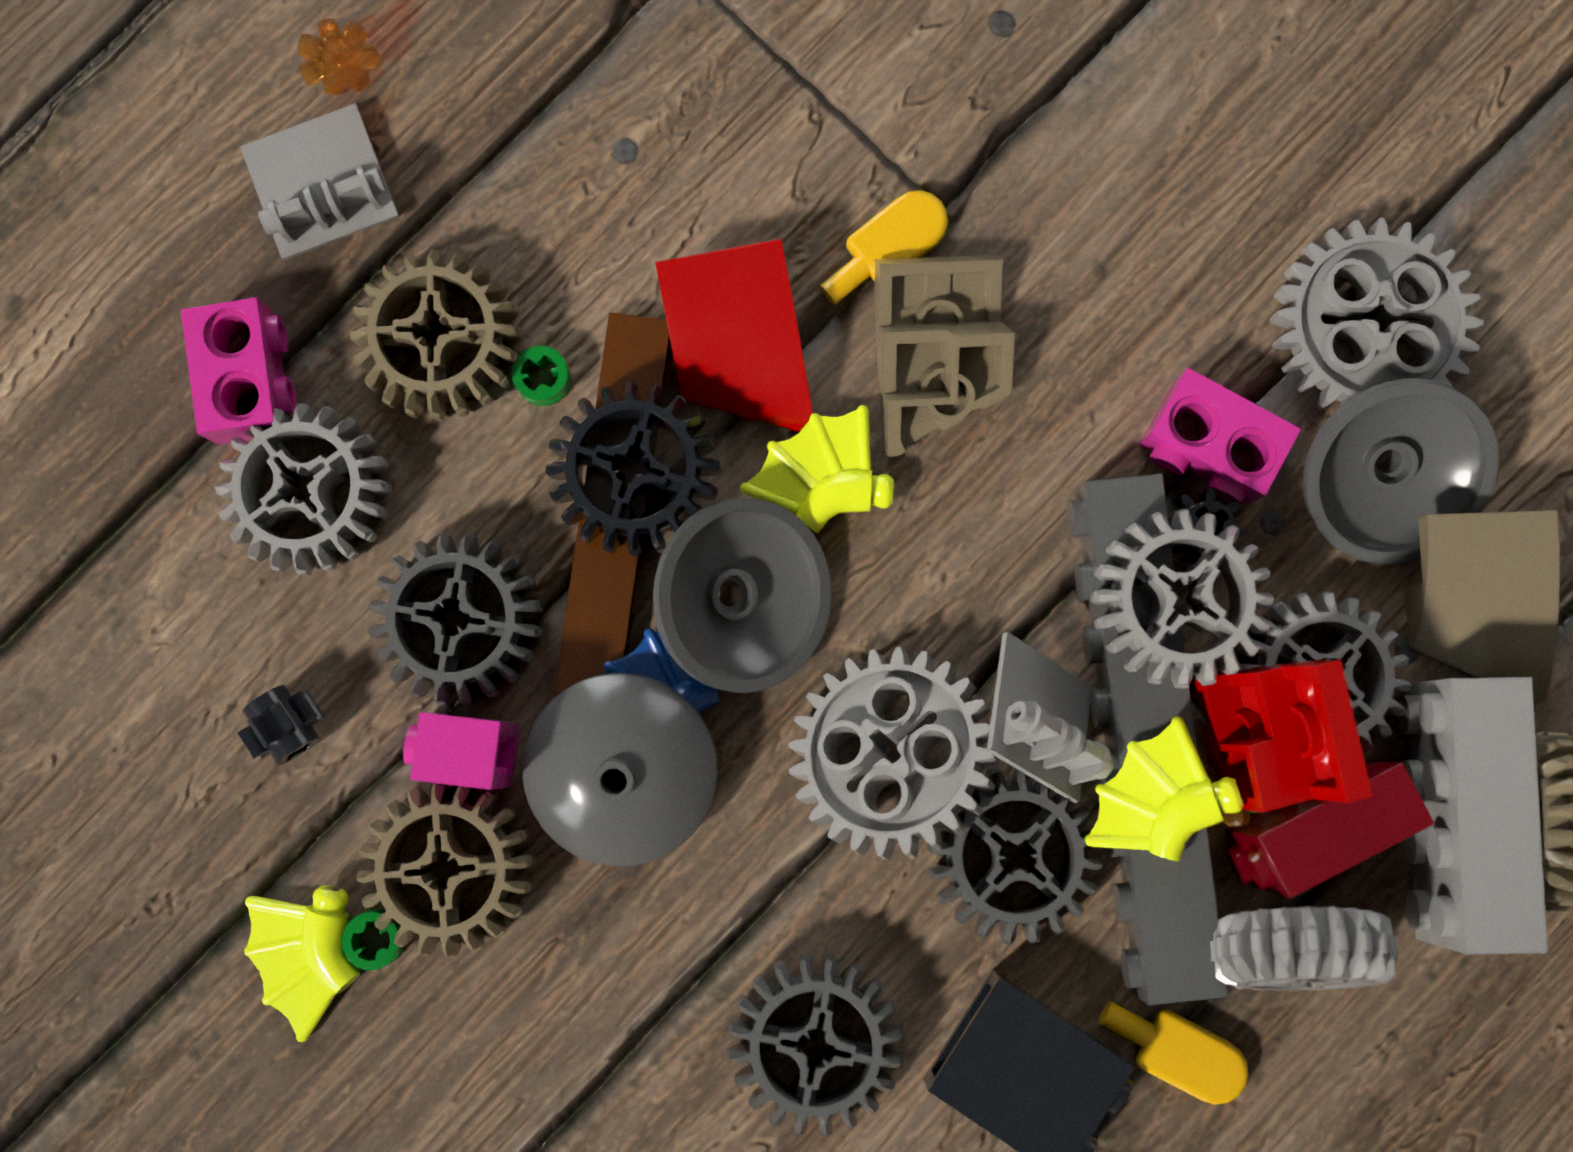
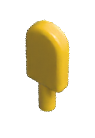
(903, 229)
(1182, 1053)

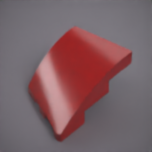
(737, 333)
(1284, 734)

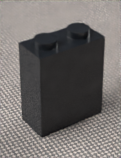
(1028, 1072)

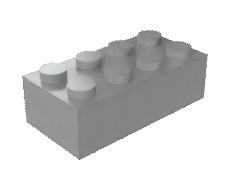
(1477, 774)

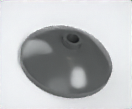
(1438, 465)
(774, 600)
(626, 726)

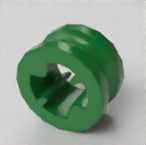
(539, 357)
(357, 954)

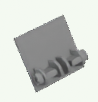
(318, 182)
(1043, 721)

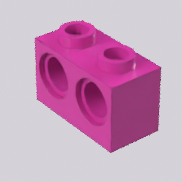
(222, 376)
(1223, 421)
(462, 751)

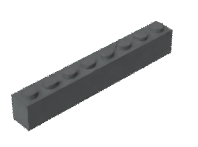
(1162, 900)

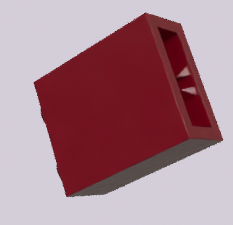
(1317, 839)

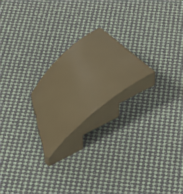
(938, 343)
(1488, 594)

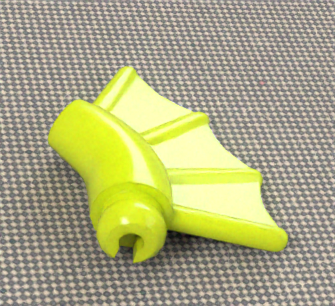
(823, 471)
(1161, 797)
(301, 955)

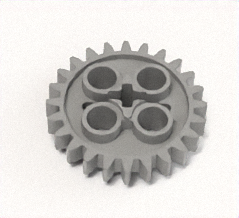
(1373, 268)
(928, 795)

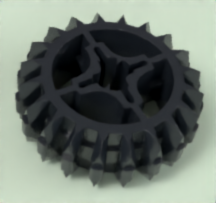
(641, 438)

